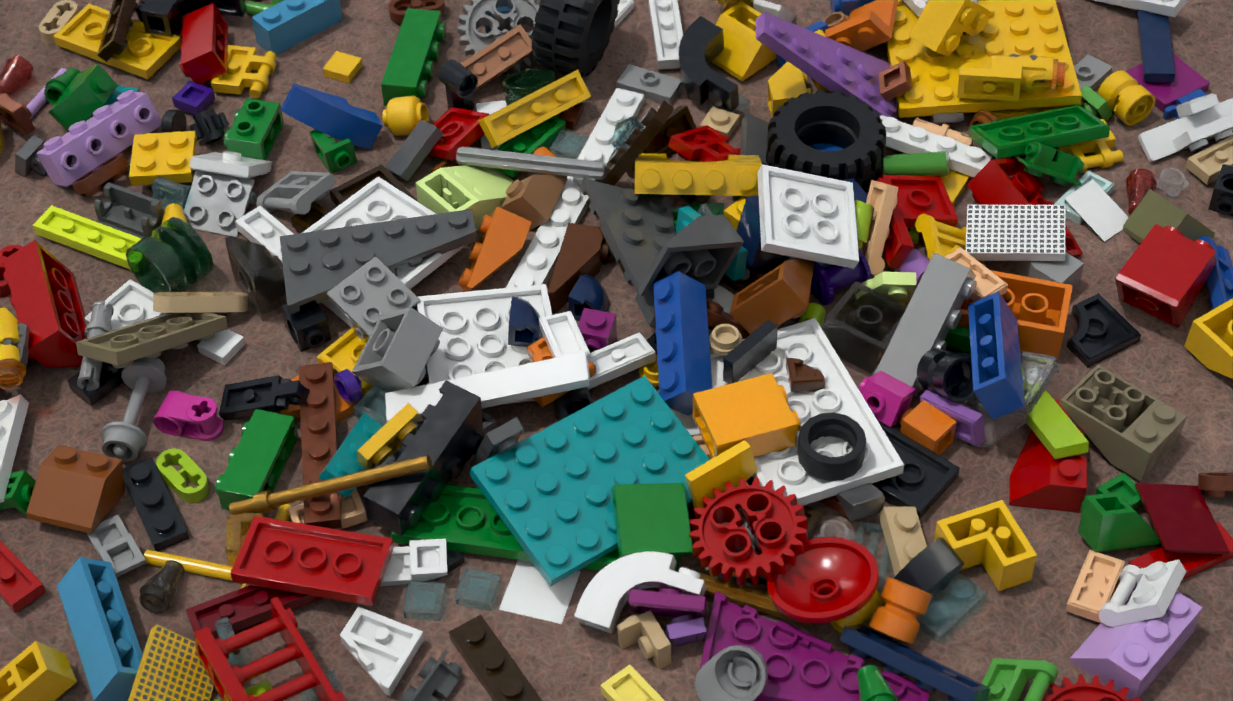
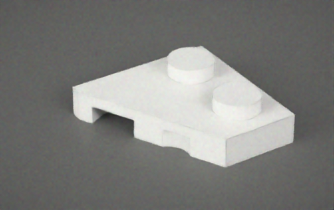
(381, 646)

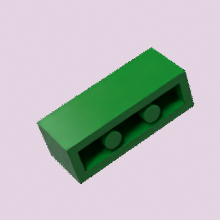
(258, 458)

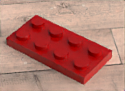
(312, 560)

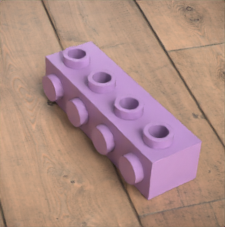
(98, 138)

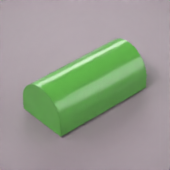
(918, 164)

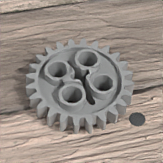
(522, 13)

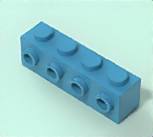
(101, 628)

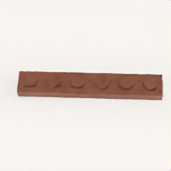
(319, 442)

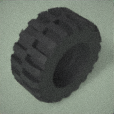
(573, 34)
(827, 120)

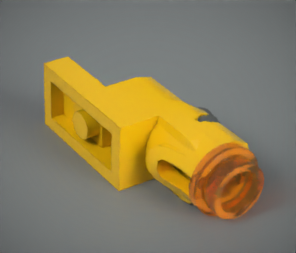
(1009, 76)
(13, 350)

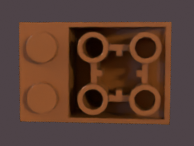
(775, 296)

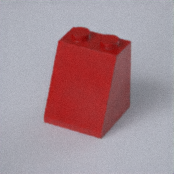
(1165, 274)

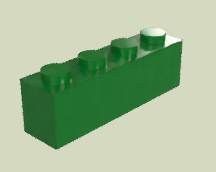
(414, 55)

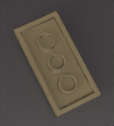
(150, 337)

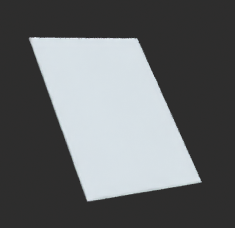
(1097, 210)

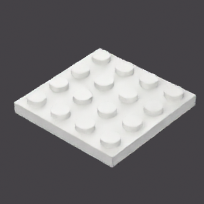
(381, 203)
(477, 330)

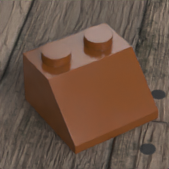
(76, 489)

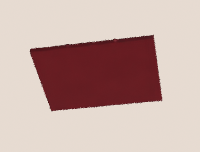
(1181, 518)

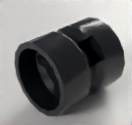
(946, 374)

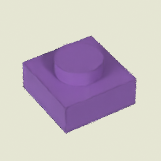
(685, 630)

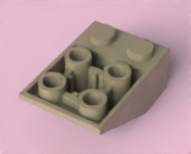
(1124, 421)

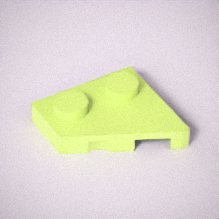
(894, 285)

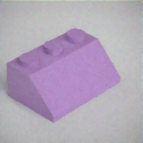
(1137, 650)

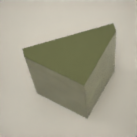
(1157, 210)

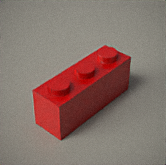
(204, 44)

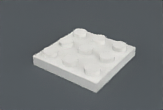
(807, 216)

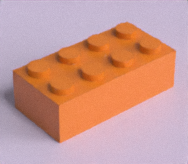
(1039, 310)

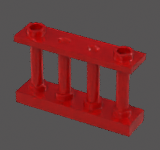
(231, 680)

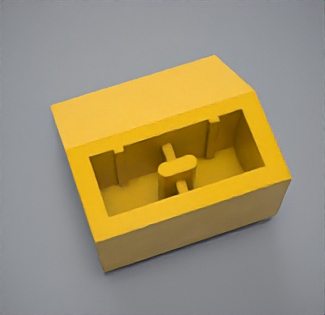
(741, 52)

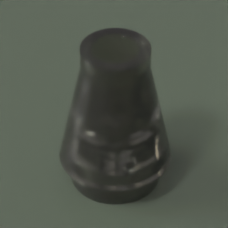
(161, 589)

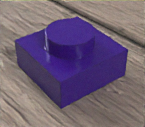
(193, 98)

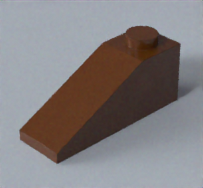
(580, 254)

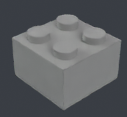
(398, 350)

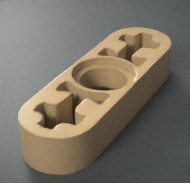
(200, 302)

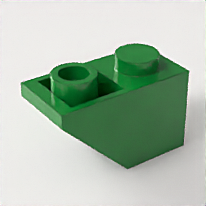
(1114, 524)

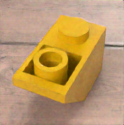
(784, 85)

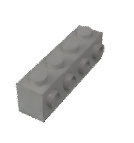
(928, 318)

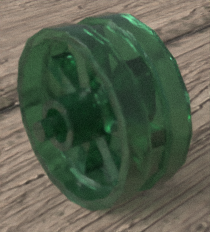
(526, 82)

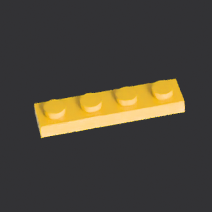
(534, 108)

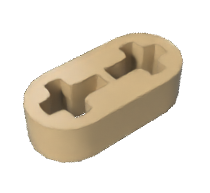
(56, 19)

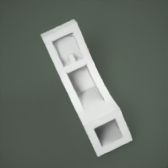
(610, 588)

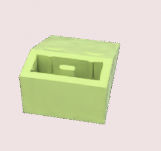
(464, 189)

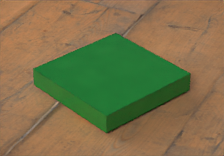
(651, 519)

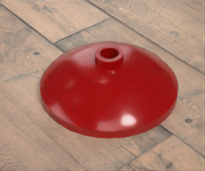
(827, 582)

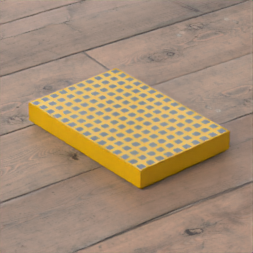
(170, 670)

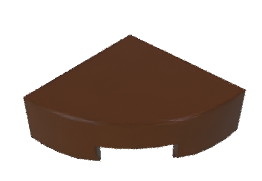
(803, 377)

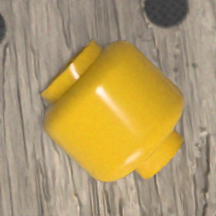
(404, 114)

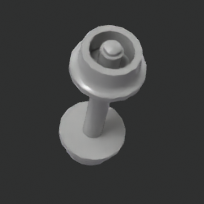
(124, 438)

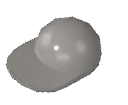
(732, 675)

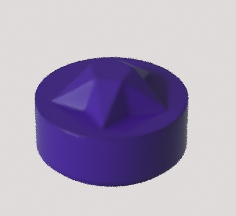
(348, 386)

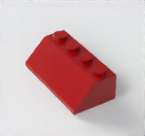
(48, 304)

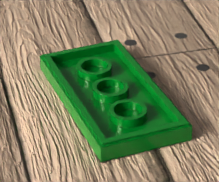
(1051, 128)

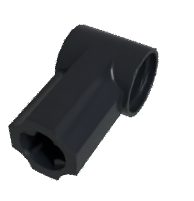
(459, 85)

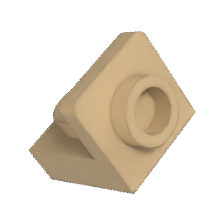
(649, 635)

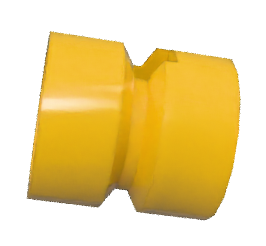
(1127, 98)

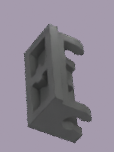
(129, 211)

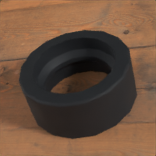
(831, 467)

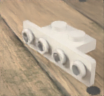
(1189, 132)

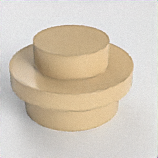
(724, 339)

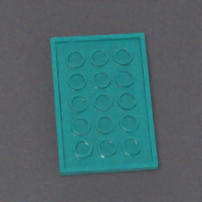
(560, 480)

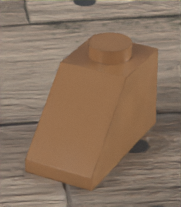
(534, 197)

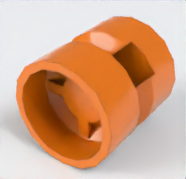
(900, 610)

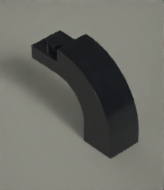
(165, 16)
(696, 50)

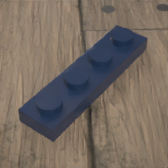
(903, 660)

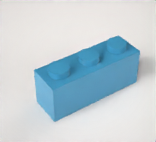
(294, 22)

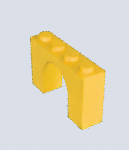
(672, 177)

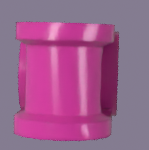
(189, 417)

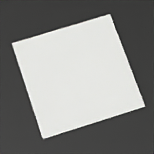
(533, 597)

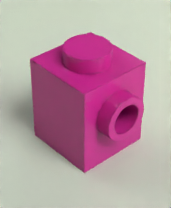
(886, 397)

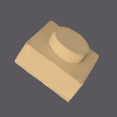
(721, 120)

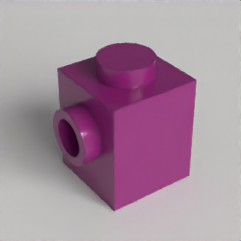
(598, 328)

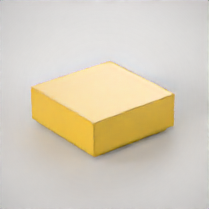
(342, 67)

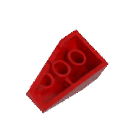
(1045, 481)

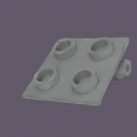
(218, 202)
(371, 293)

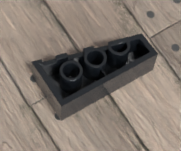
(450, 437)

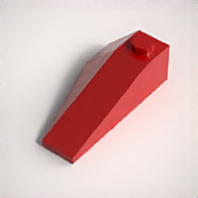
(1008, 184)

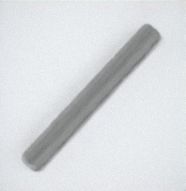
(531, 163)

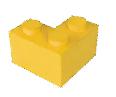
(945, 21)
(991, 539)

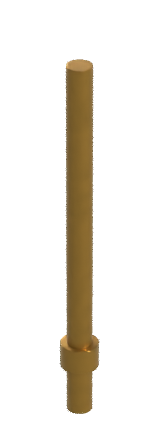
(267, 501)

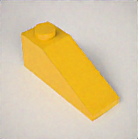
(36, 675)

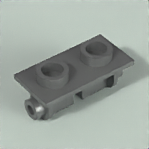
(437, 678)

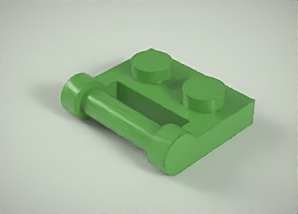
(1010, 676)

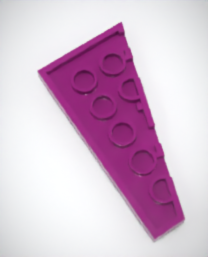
(797, 662)

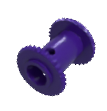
(836, 277)

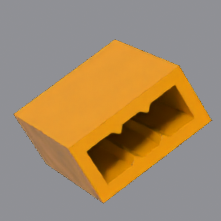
(746, 411)

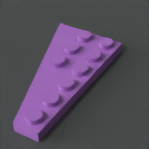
(827, 61)

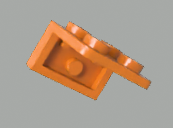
(866, 25)

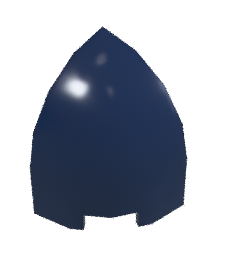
(587, 294)
(523, 323)

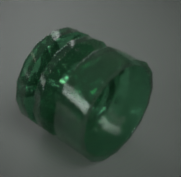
(170, 258)

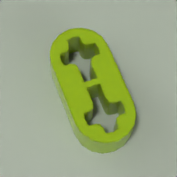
(188, 471)

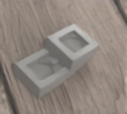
(116, 546)

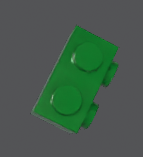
(255, 129)

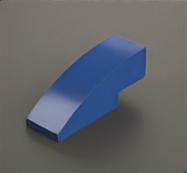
(332, 115)

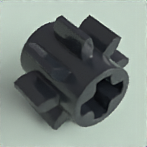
(209, 125)

